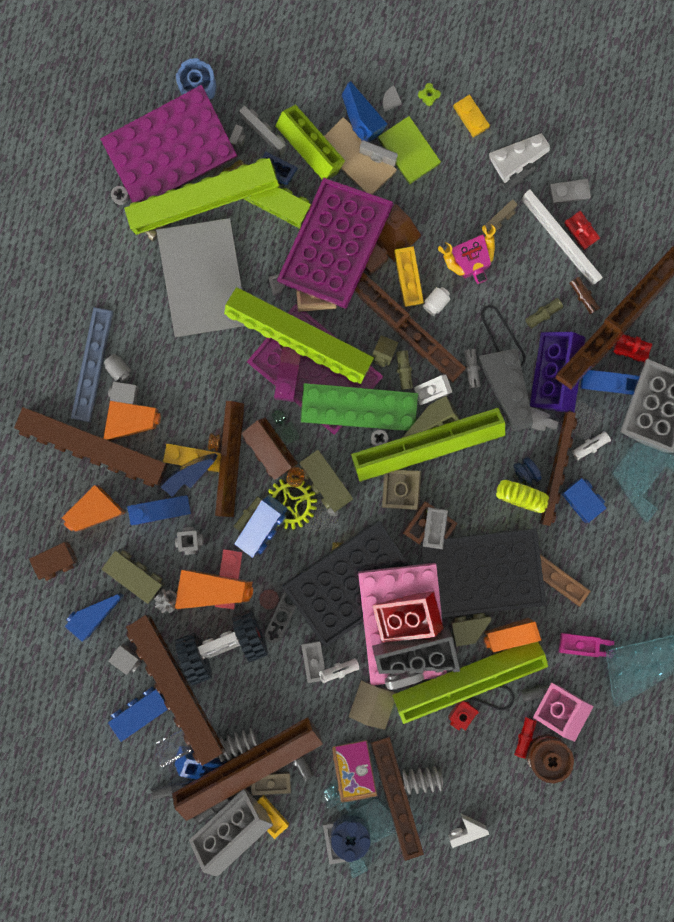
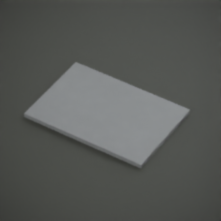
(199, 275)

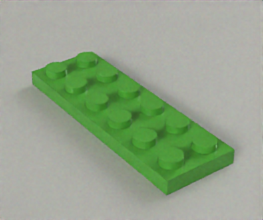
(358, 407)

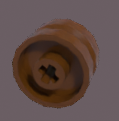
(556, 768)

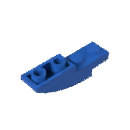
(609, 382)

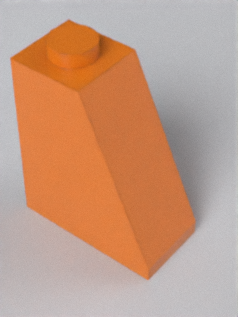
(129, 419)
(91, 510)
(512, 635)

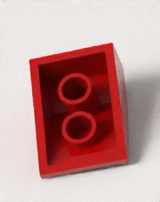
(408, 617)

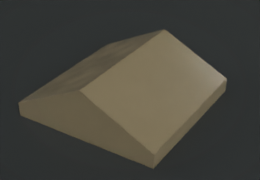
(401, 489)
(372, 705)

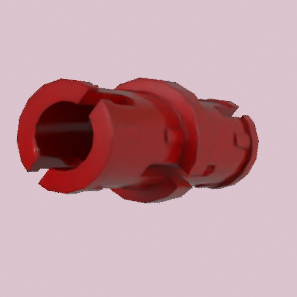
(525, 738)

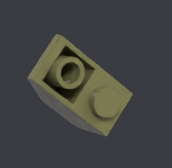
(384, 351)
(469, 630)

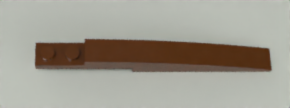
(618, 321)
(407, 328)

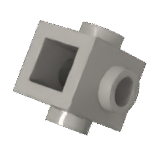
(182, 544)

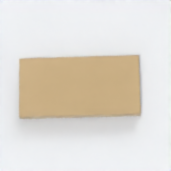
(358, 167)

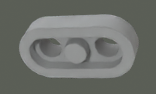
(399, 680)

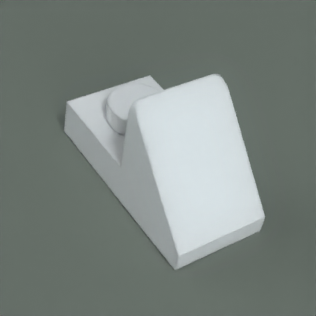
(433, 389)
(472, 832)

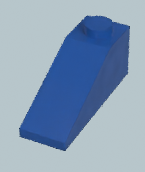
(363, 117)
(159, 510)
(88, 619)
(189, 768)

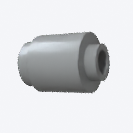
(117, 368)

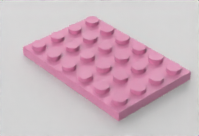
(390, 584)

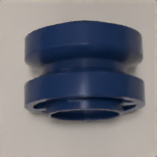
(527, 471)

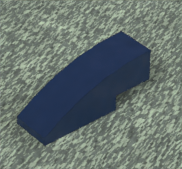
(188, 473)

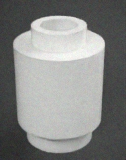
(436, 301)

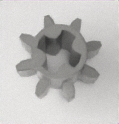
(165, 600)

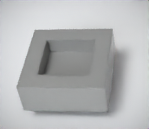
(237, 138)

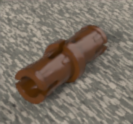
(584, 295)

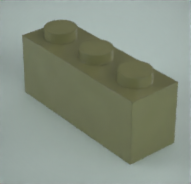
(325, 481)
(133, 575)

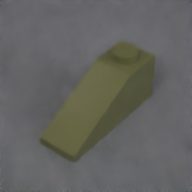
(435, 415)

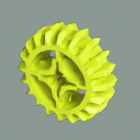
(284, 487)
(522, 496)

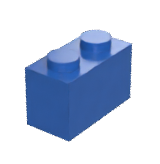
(584, 500)

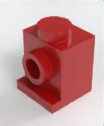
(462, 708)

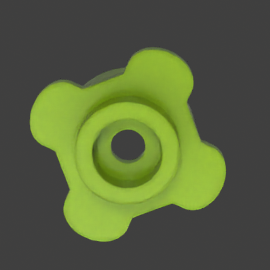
(429, 100)

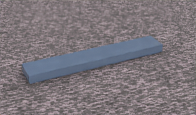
(92, 364)

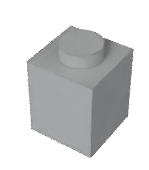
(123, 393)
(125, 659)

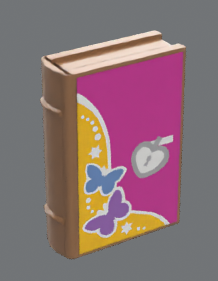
(354, 771)

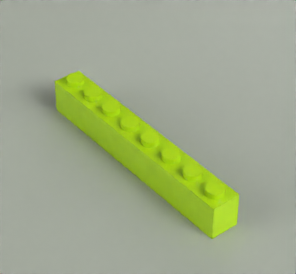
(201, 196)
(298, 335)
(428, 444)
(470, 681)

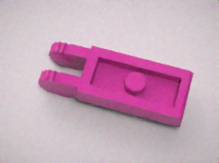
(582, 645)

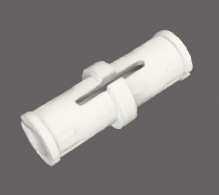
(591, 445)
(328, 675)

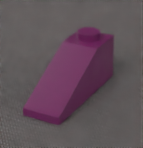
(287, 375)

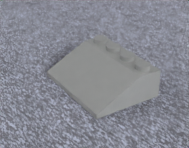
(652, 408)

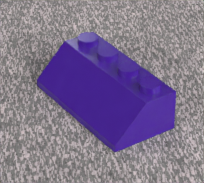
(553, 354)

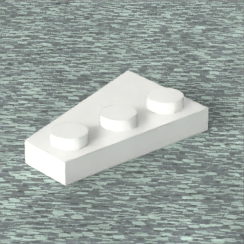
(515, 156)

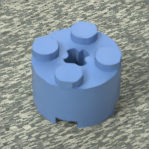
(196, 70)

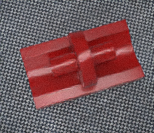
(582, 230)
(633, 348)

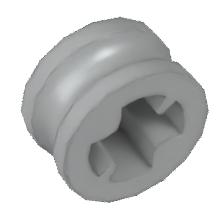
(115, 190)

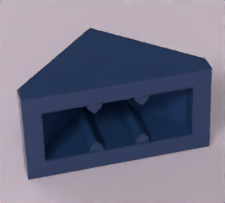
(283, 169)

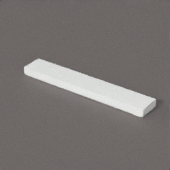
(561, 237)

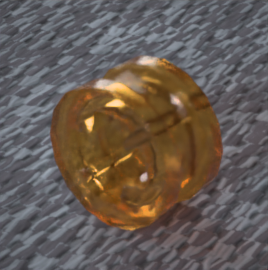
(214, 441)
(294, 482)

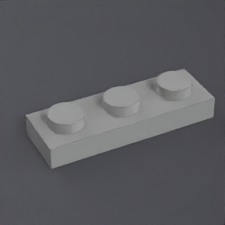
(263, 130)

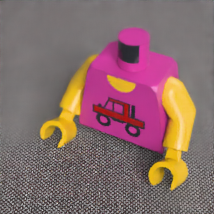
(471, 256)

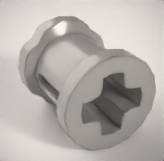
(378, 433)

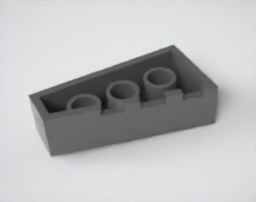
(507, 382)
(417, 655)

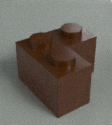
(416, 526)

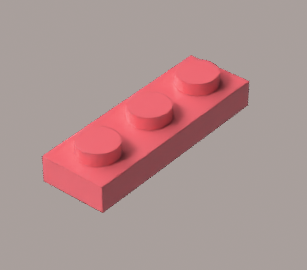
(230, 568)

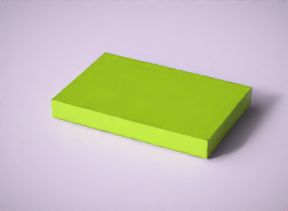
(413, 151)

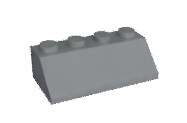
(230, 833)

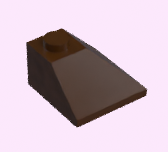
(397, 232)

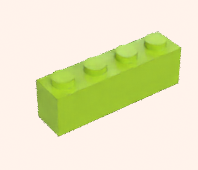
(309, 142)
(282, 205)

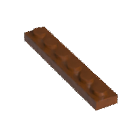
(229, 459)
(560, 461)
(397, 799)

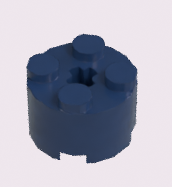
(346, 848)

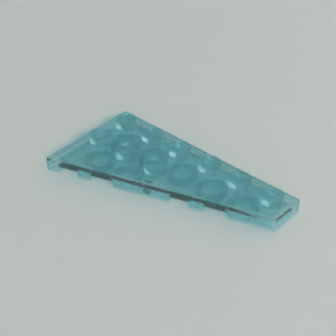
(639, 667)

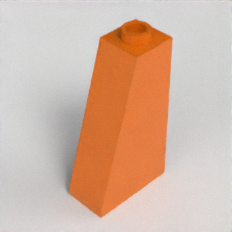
(207, 589)

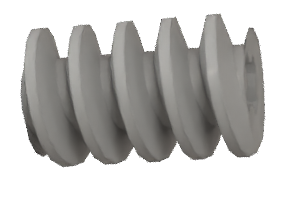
(238, 744)
(423, 780)

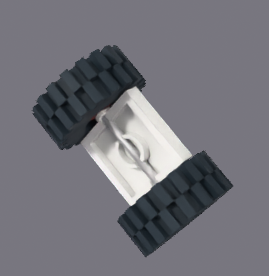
(195, 655)

